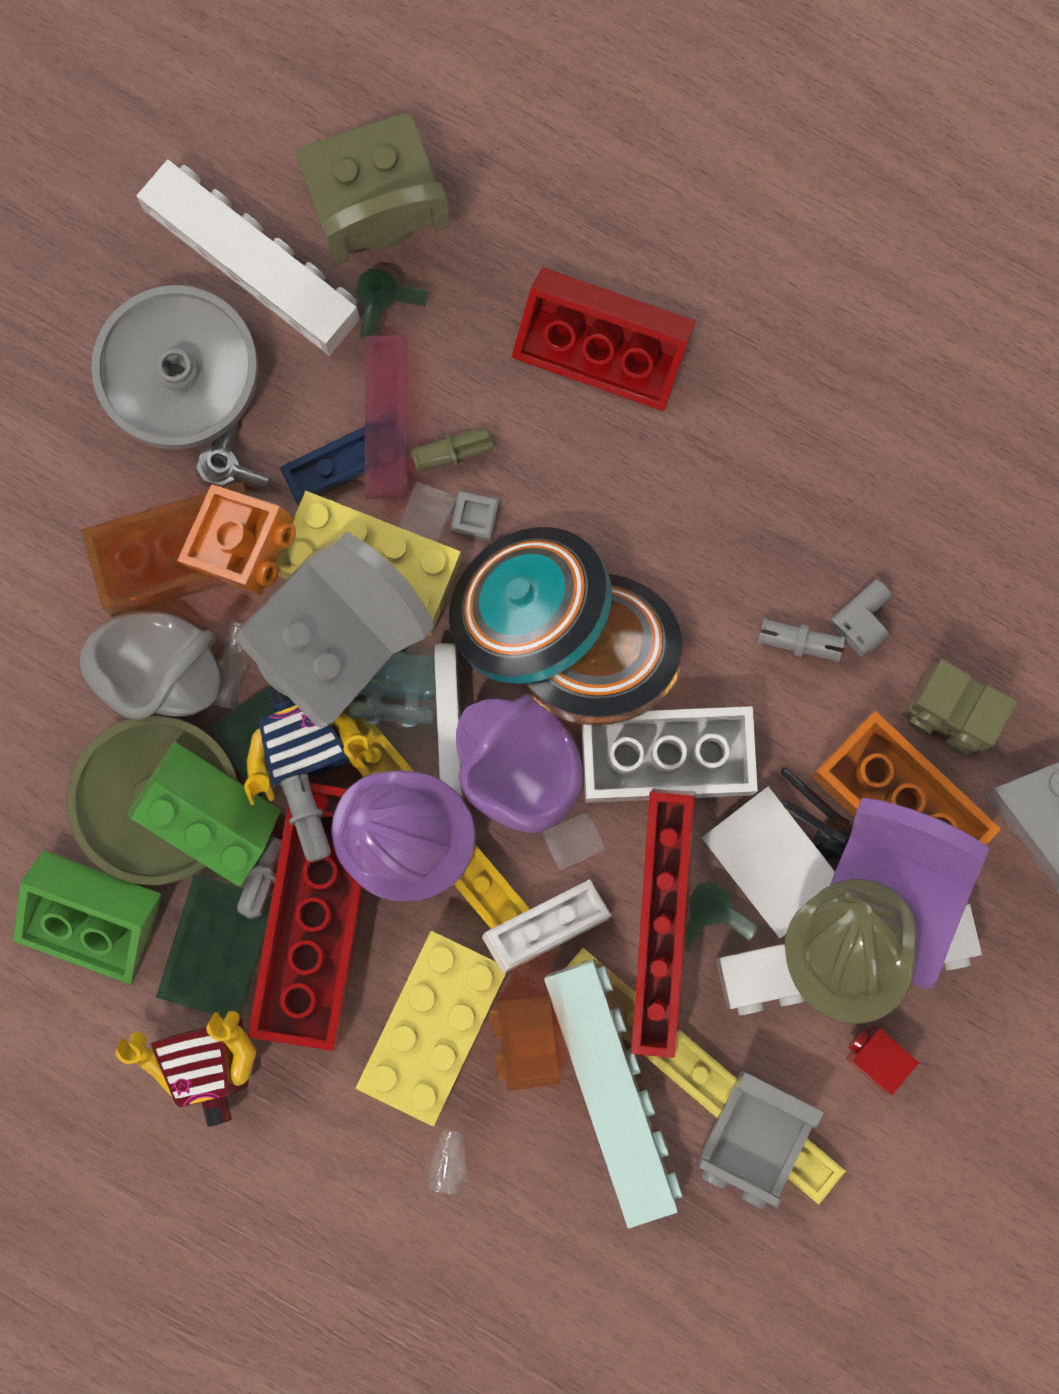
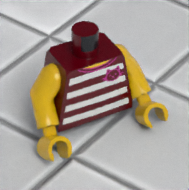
(197, 1064)

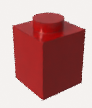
(881, 1059)

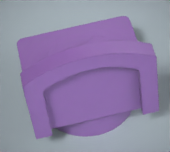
(922, 862)

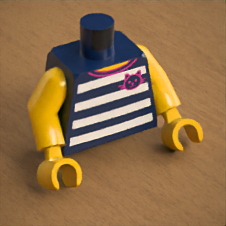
(294, 746)

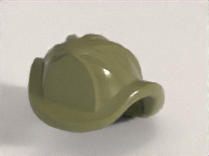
(853, 950)

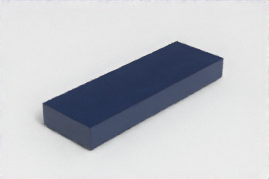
(327, 466)

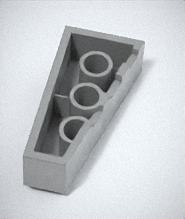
(1032, 814)

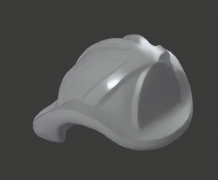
(151, 665)

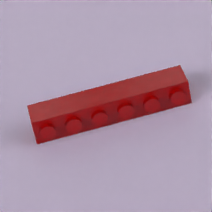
(663, 922)

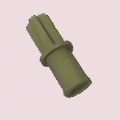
(452, 449)

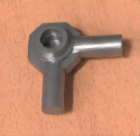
(220, 467)

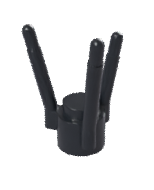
(831, 833)

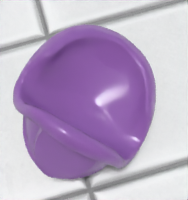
(518, 763)
(403, 835)

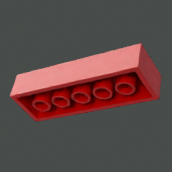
(307, 941)

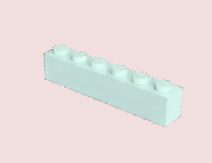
(612, 1093)

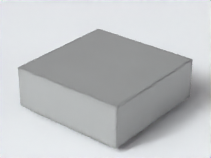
(474, 516)

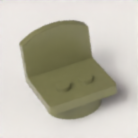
(372, 186)

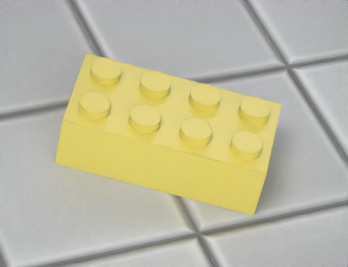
(421, 561)
(431, 1028)

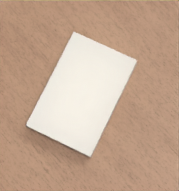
(770, 859)

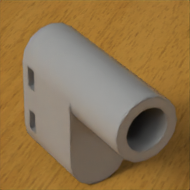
(857, 620)

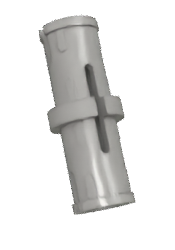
(801, 640)

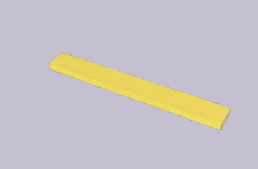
(711, 1085)

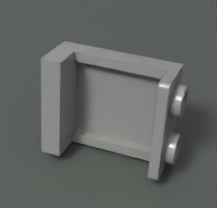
(757, 1140)

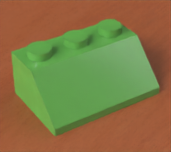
(204, 814)
(85, 916)

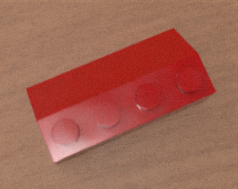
(602, 338)

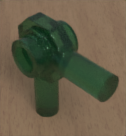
(379, 291)
(712, 905)

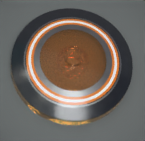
(625, 668)

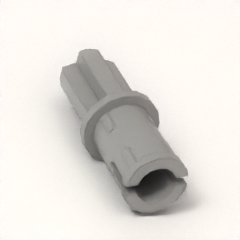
(306, 817)
(260, 881)

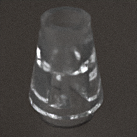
(448, 1165)

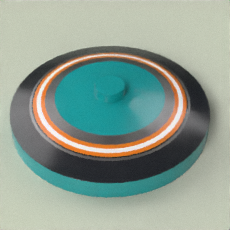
(530, 605)

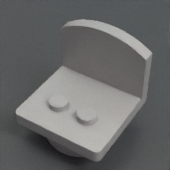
(333, 627)

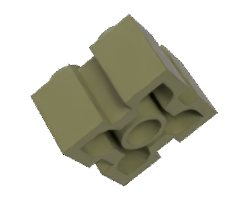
(958, 709)

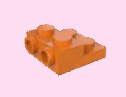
(238, 539)

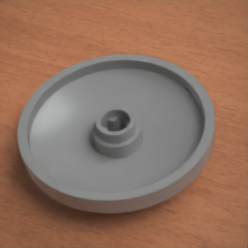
(175, 367)

